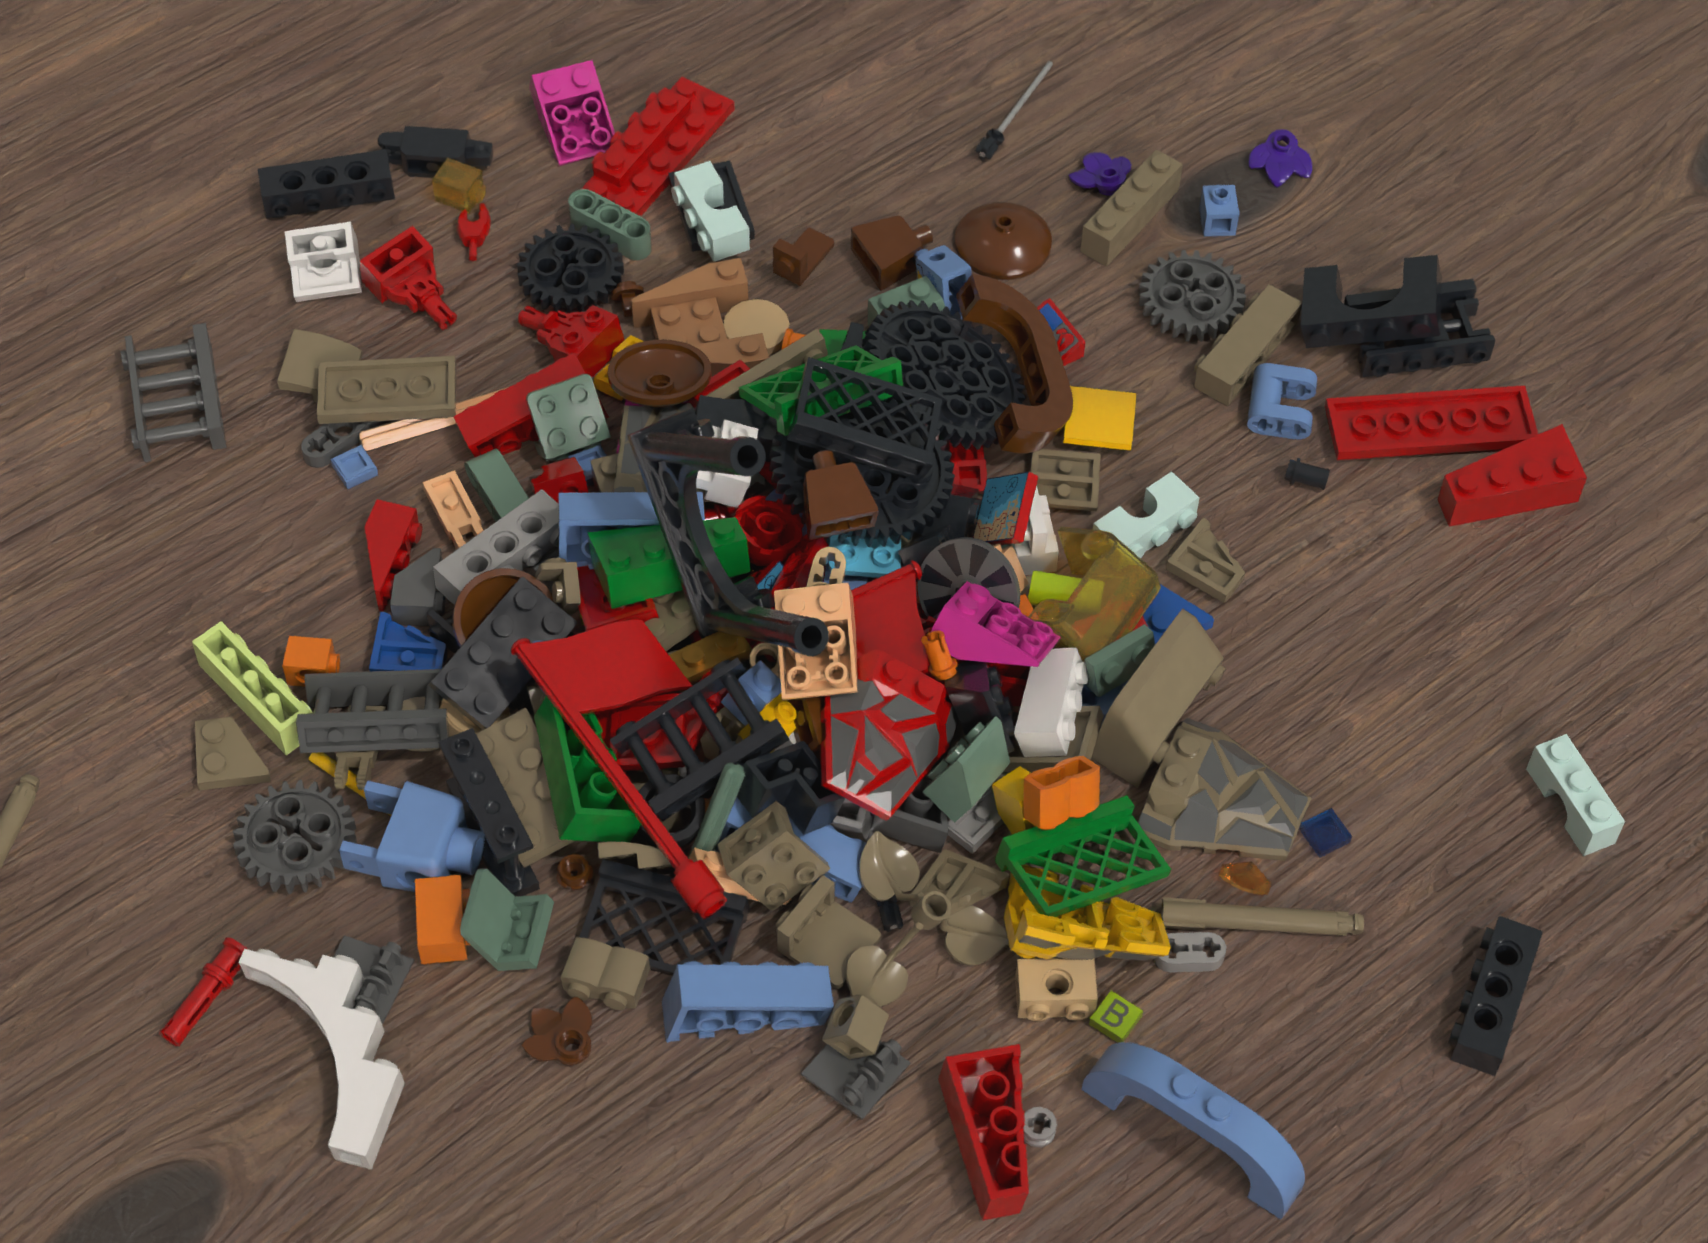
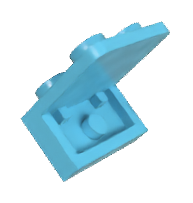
(866, 560)

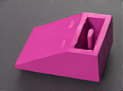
(572, 111)
(992, 631)

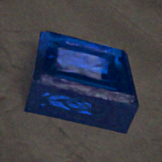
(1325, 833)

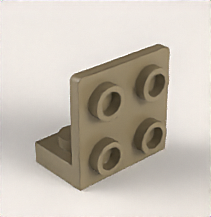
(770, 858)

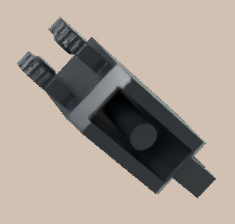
(426, 149)

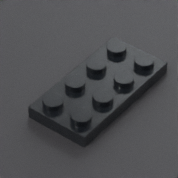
(484, 672)

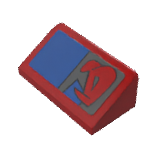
(1069, 341)

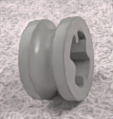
(1048, 1134)

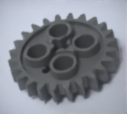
(1191, 295)
(274, 860)

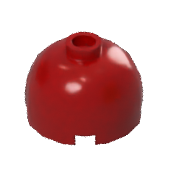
(769, 529)

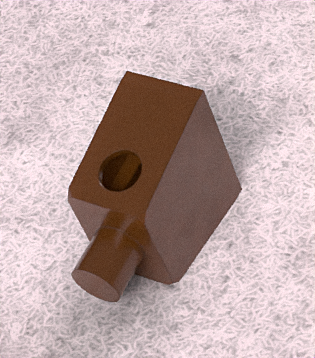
(888, 248)
(836, 498)

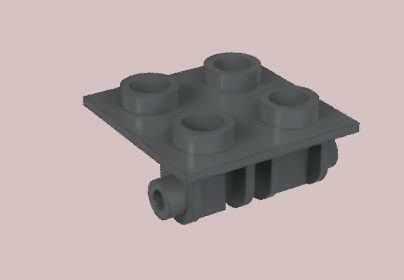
(382, 970)
(858, 1081)

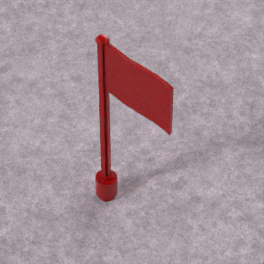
(889, 617)
(606, 672)

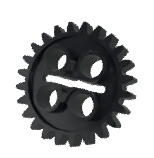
(570, 269)

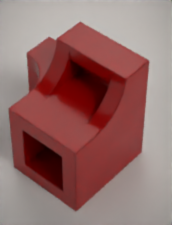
(561, 477)

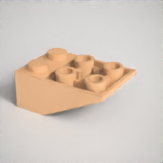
(836, 666)

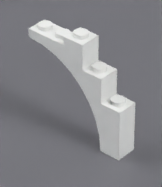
(366, 1088)

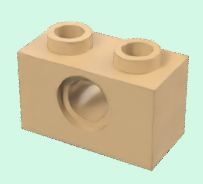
(1072, 976)

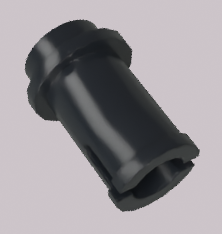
(1306, 474)

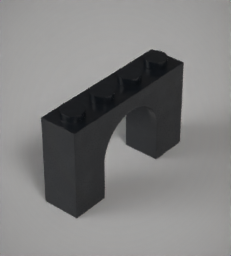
(1408, 316)

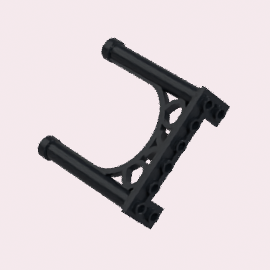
(669, 463)

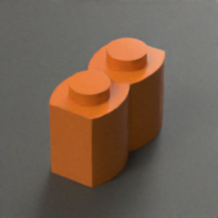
(1061, 792)

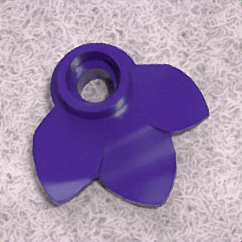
(1281, 161)
(1102, 173)

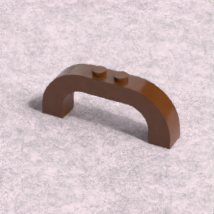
(1022, 324)

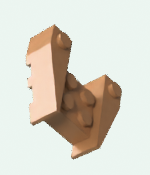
(691, 309)

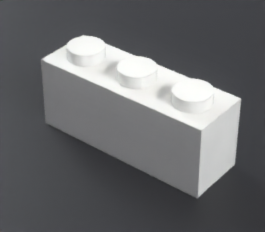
(1051, 704)

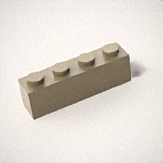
(1131, 207)
(1247, 344)

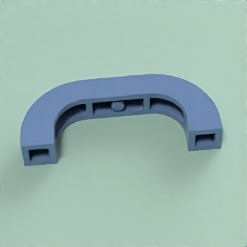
(1209, 1112)

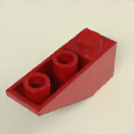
(390, 536)

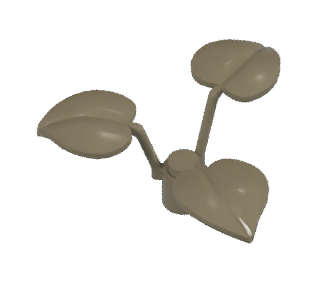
(892, 870)

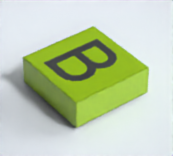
(1116, 1017)

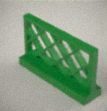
(781, 406)
(1036, 844)

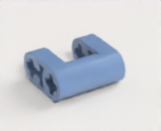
(1266, 413)

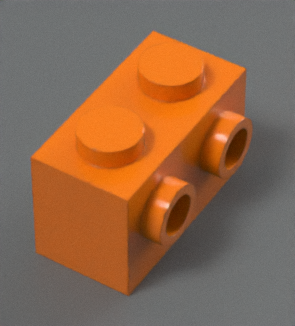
(438, 917)

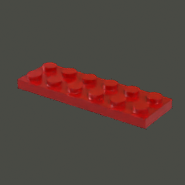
(1429, 422)

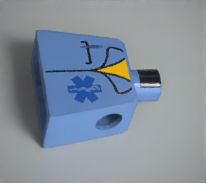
(945, 272)

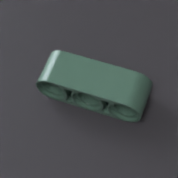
(623, 226)
(495, 483)

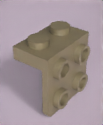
(823, 931)

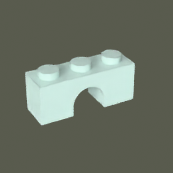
(718, 230)
(1170, 507)
(1591, 815)

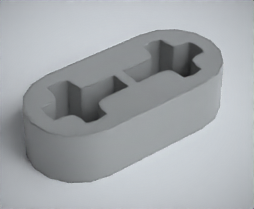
(1190, 954)

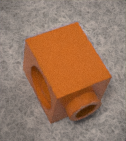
(308, 656)

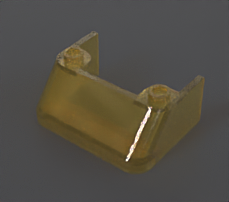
(1108, 598)

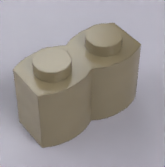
(605, 973)

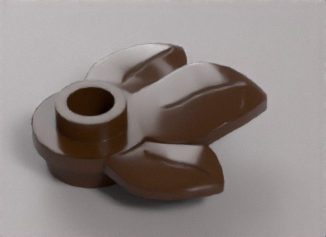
(557, 1031)

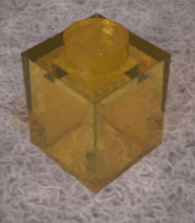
(459, 185)

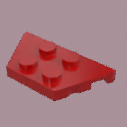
(657, 743)

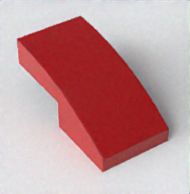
(968, 466)

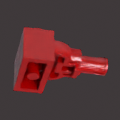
(407, 276)
(587, 334)

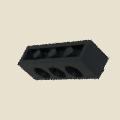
(326, 184)
(1482, 1047)

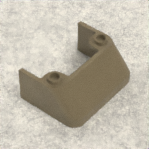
(1157, 699)

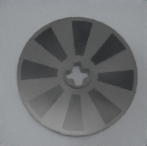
(962, 561)

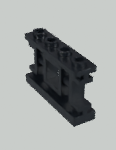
(1427, 352)

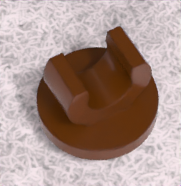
(624, 293)

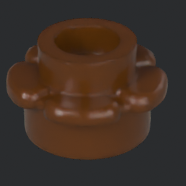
(571, 864)

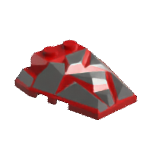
(884, 733)

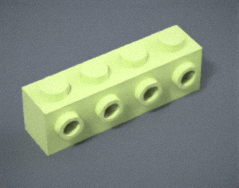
(251, 685)

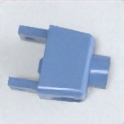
(421, 840)

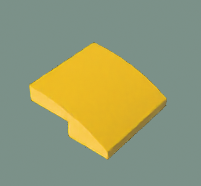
(1101, 418)

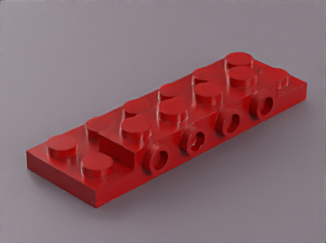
(657, 143)

